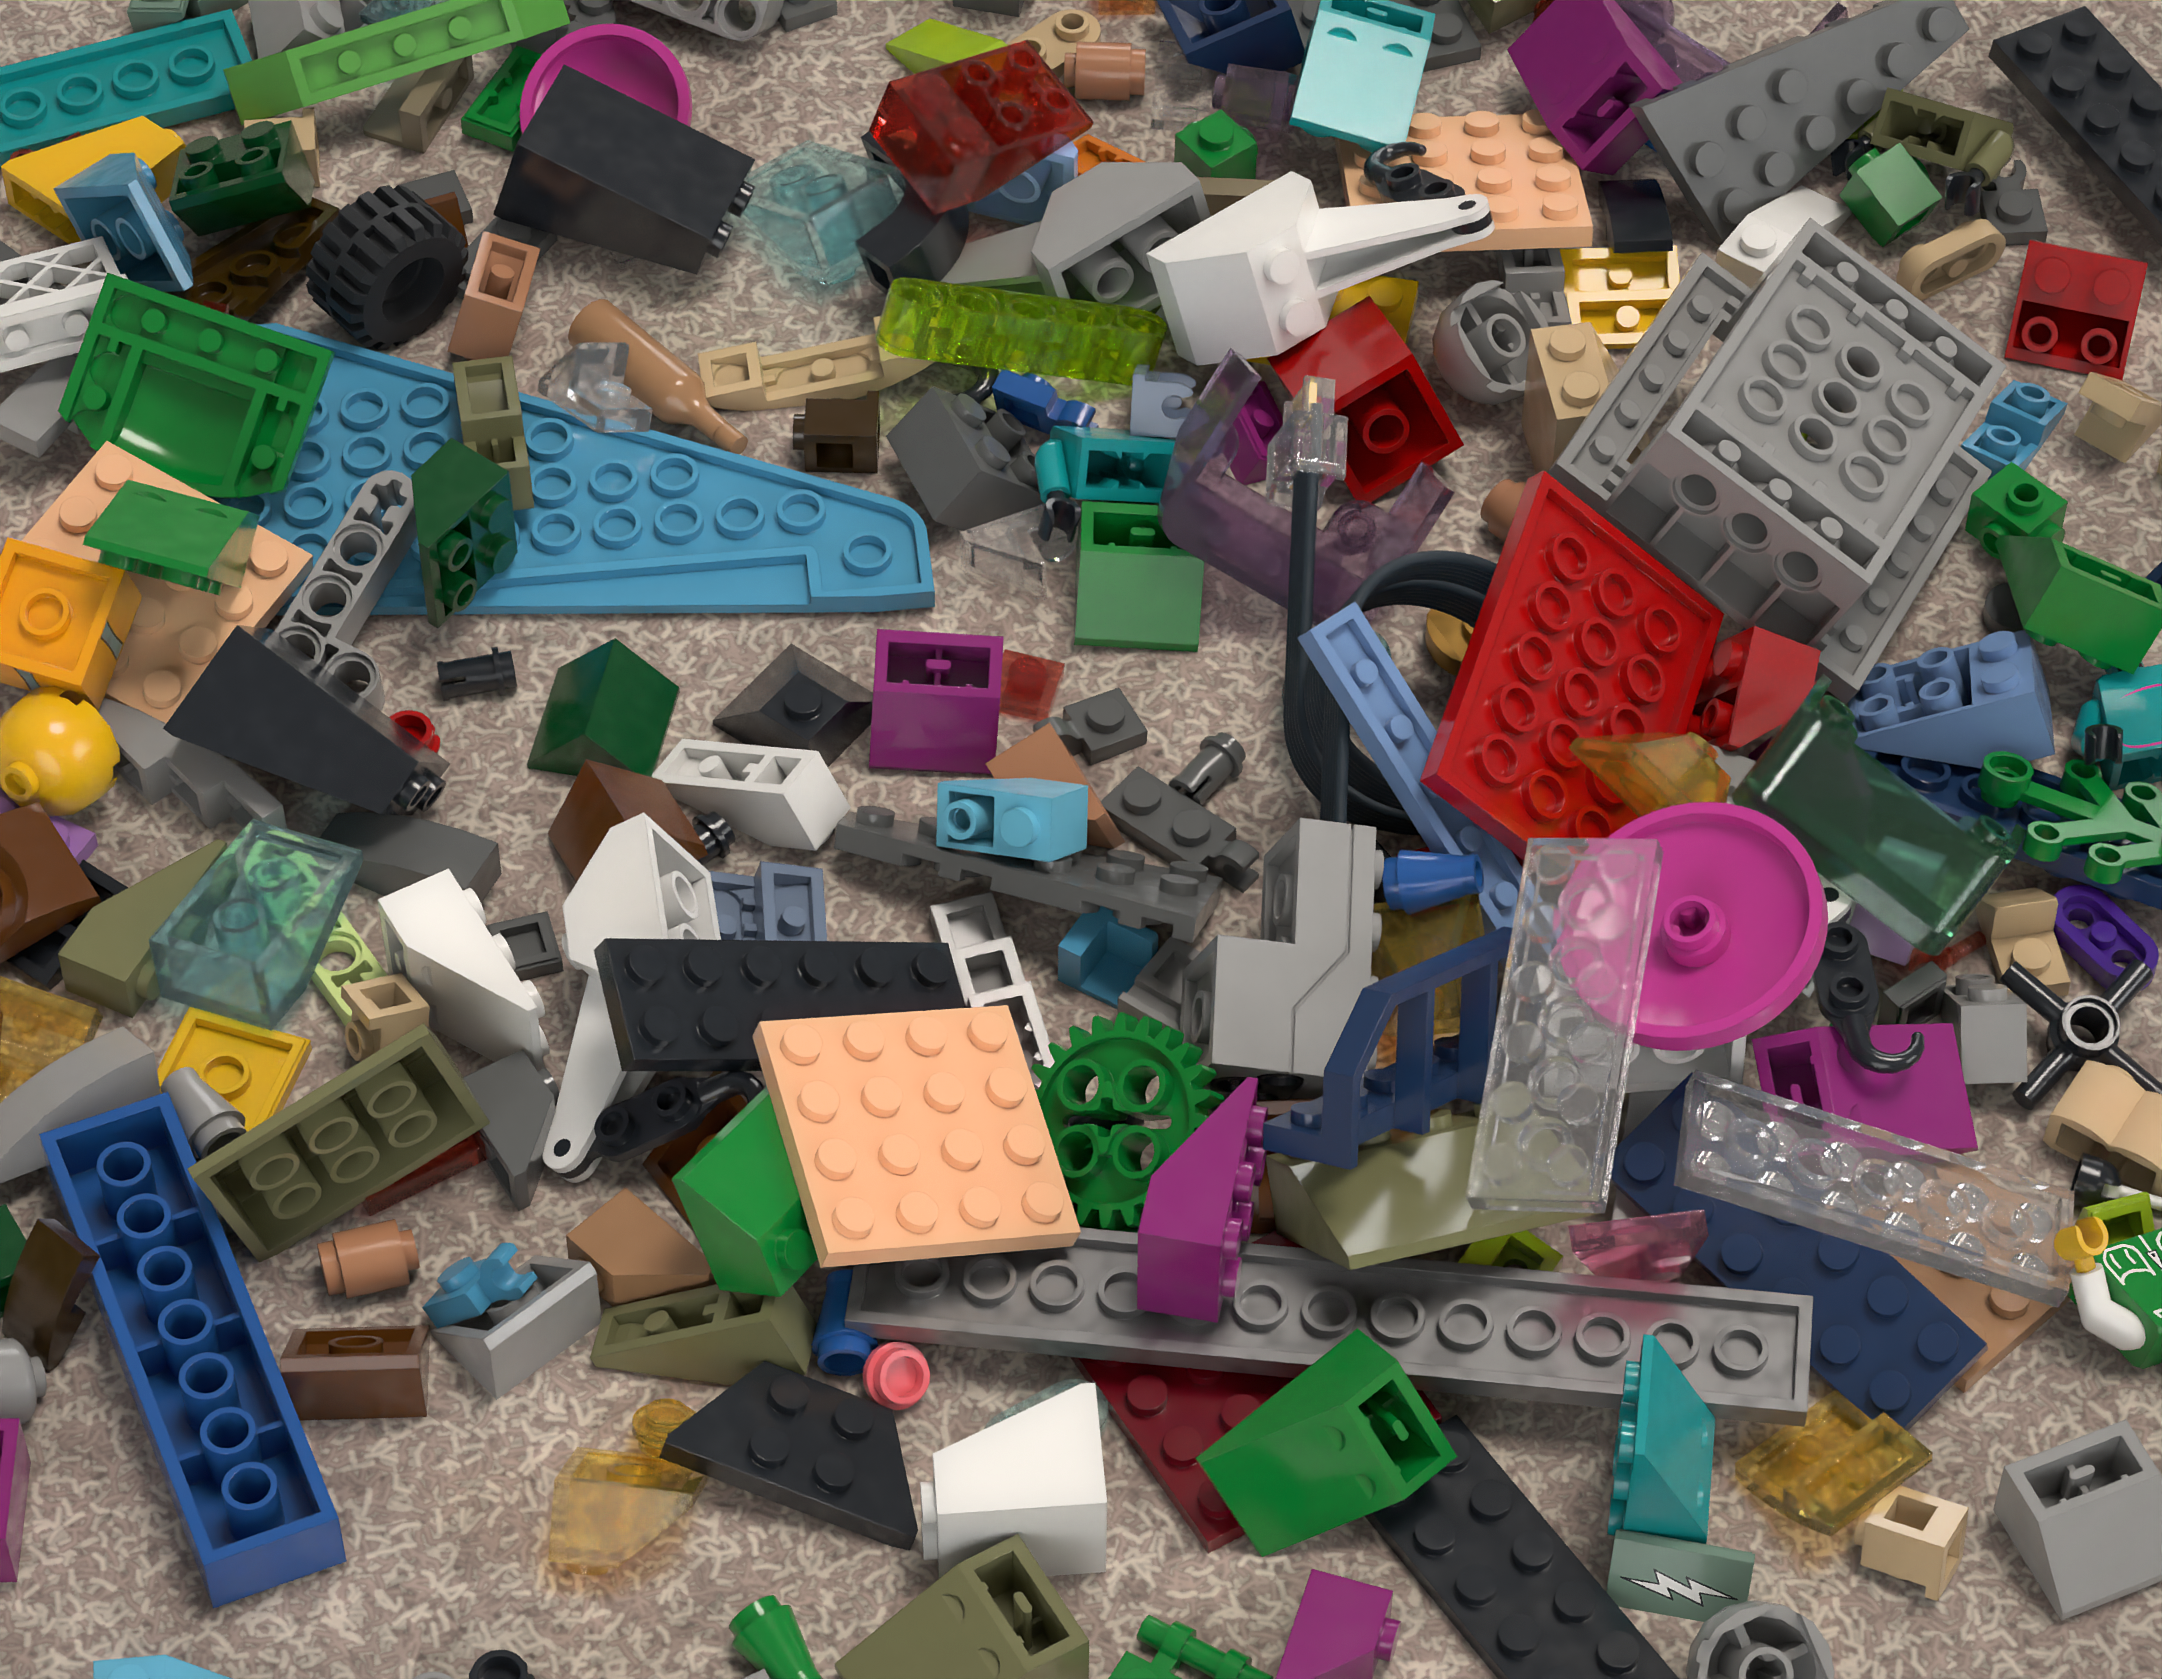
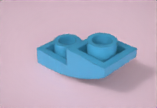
(2015, 426)

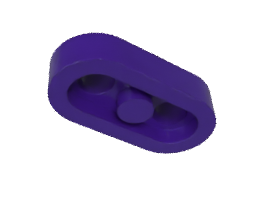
(2108, 938)

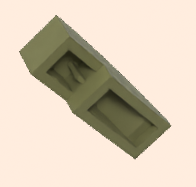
(493, 420)

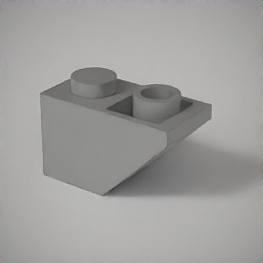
(1987, 1029)

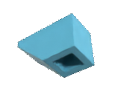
(1013, 817)

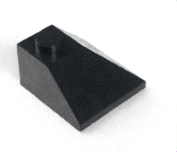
(799, 706)

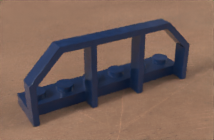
(1423, 1074)

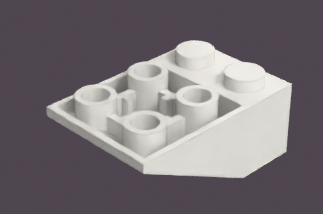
(463, 973)

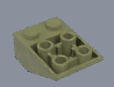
(978, 1622)

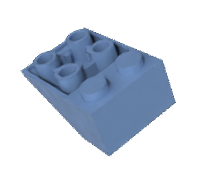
(1959, 703)

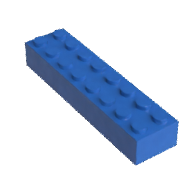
(193, 1352)

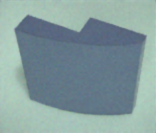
(772, 905)

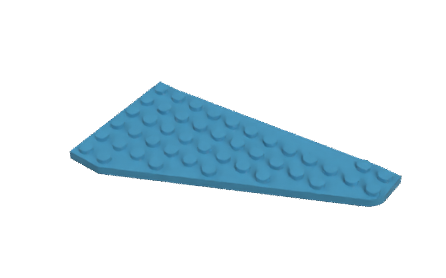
(614, 514)

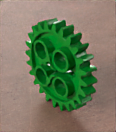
(1125, 1061)

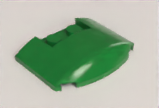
(194, 390)

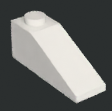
(1770, 229)
(761, 790)

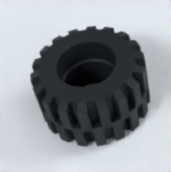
(386, 267)

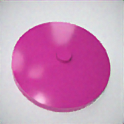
(1730, 925)

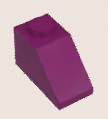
(1340, 1630)

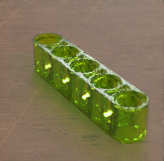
(1018, 331)

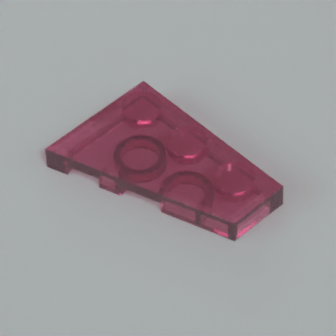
(1641, 1246)

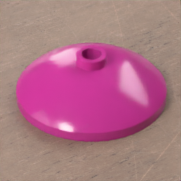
(618, 58)

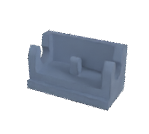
(1155, 402)

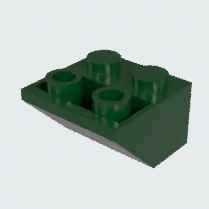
(241, 178)
(461, 526)

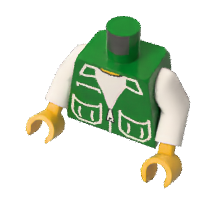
(2117, 1287)

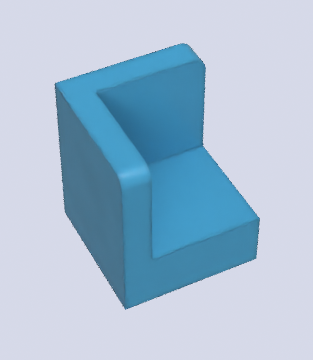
(1104, 955)

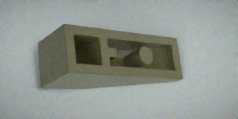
(706, 1335)

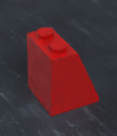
(1382, 392)

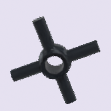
(2091, 1012)

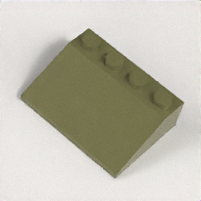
(340, 1144)
(1396, 1201)

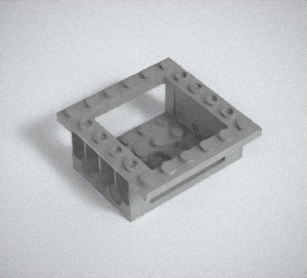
(1731, 491)

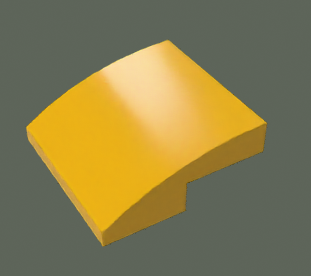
(1618, 290)

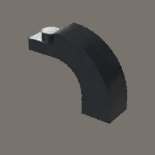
(911, 238)

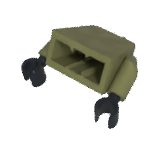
(1939, 135)

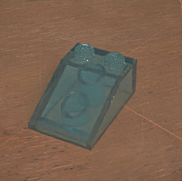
(817, 205)
(255, 924)

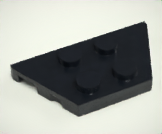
(803, 1450)

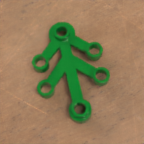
(2008, 778)

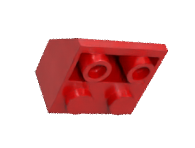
(2075, 309)
(1751, 687)

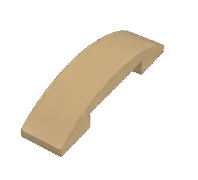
(840, 369)

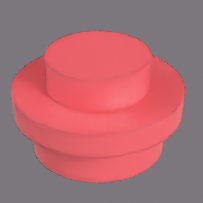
(896, 1375)

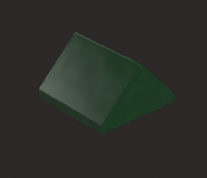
(605, 711)

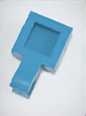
(472, 1286)

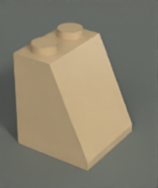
(1562, 384)

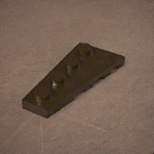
(257, 260)

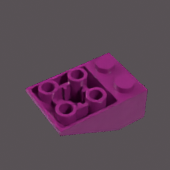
(1583, 73)
(1917, 1103)
(1202, 1212)

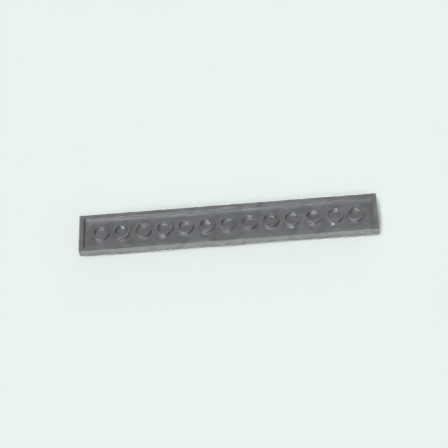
(1442, 1320)

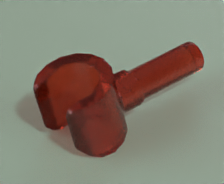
(1949, 955)

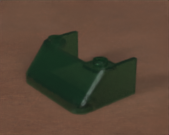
(1872, 828)

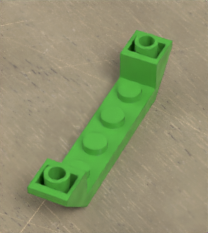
(384, 52)

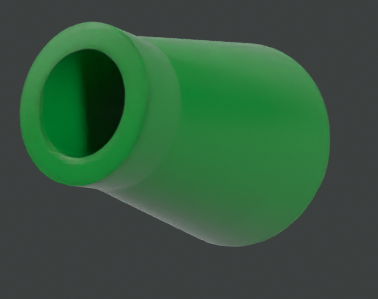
(772, 1640)

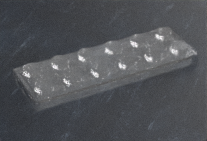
(1565, 1025)
(1873, 1188)

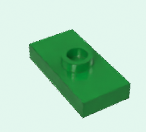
(496, 111)

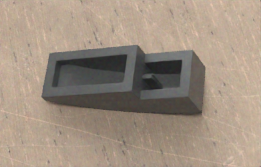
(410, 849)

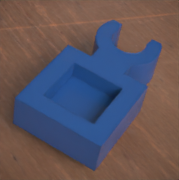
(1037, 403)

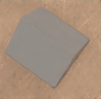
(526, 1333)

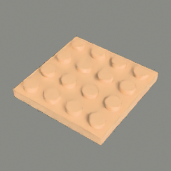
(1509, 160)
(175, 625)
(915, 1135)

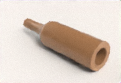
(656, 374)

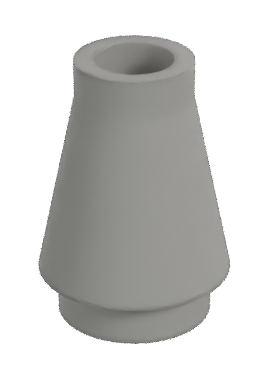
(203, 1113)

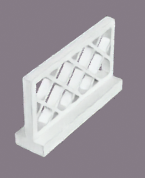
(46, 321)

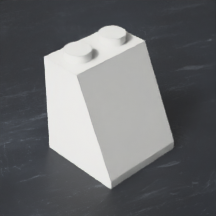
(1027, 1478)

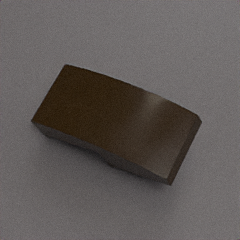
(44, 1291)

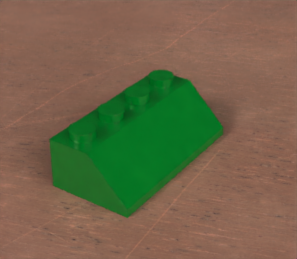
(748, 1205)

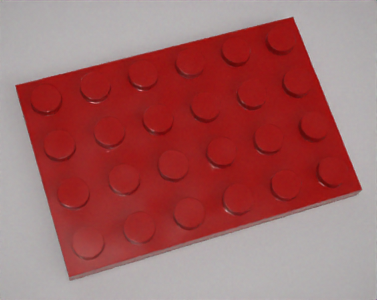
(1566, 647)

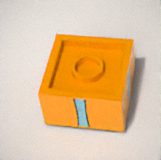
(62, 620)

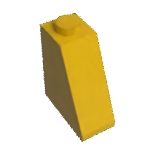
(33, 176)

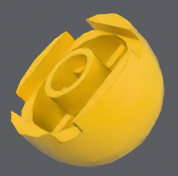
(56, 752)

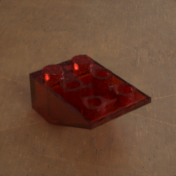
(975, 123)

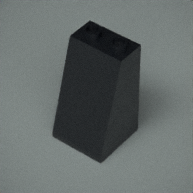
(623, 177)
(299, 721)

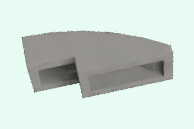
(79, 1085)

